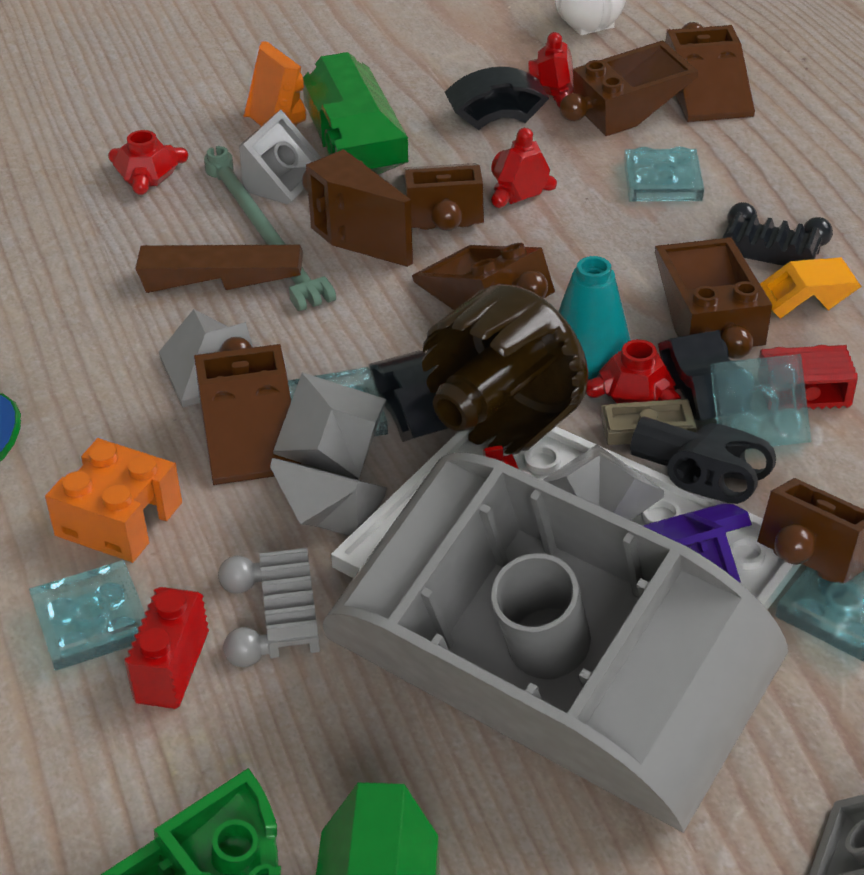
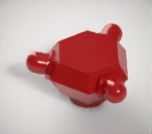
(554, 68)
(146, 160)
(520, 171)
(634, 376)

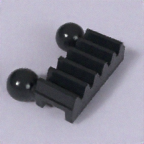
(773, 243)

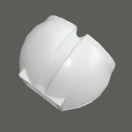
(589, 15)

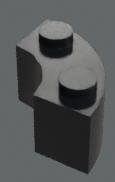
(496, 95)
(689, 365)
(407, 395)

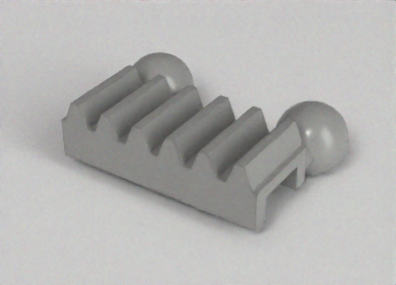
(287, 604)

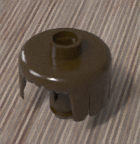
(505, 368)

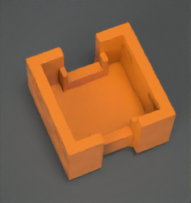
(107, 497)

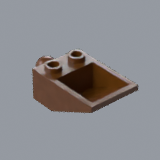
(722, 79)
(626, 87)
(445, 195)
(358, 209)
(481, 266)
(714, 290)
(242, 408)
(814, 530)

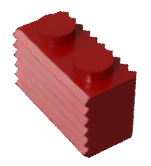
(827, 374)
(167, 647)

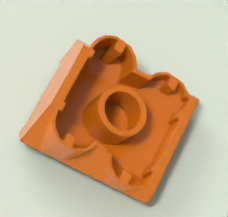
(275, 87)

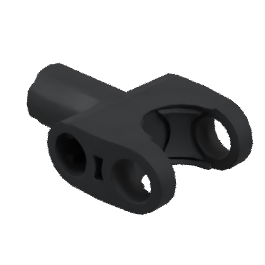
(703, 458)

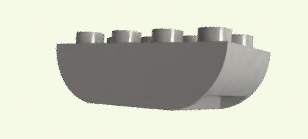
(565, 631)

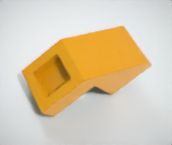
(797, 281)

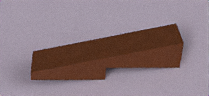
(237, 265)

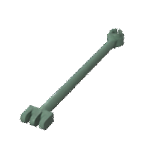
(222, 167)

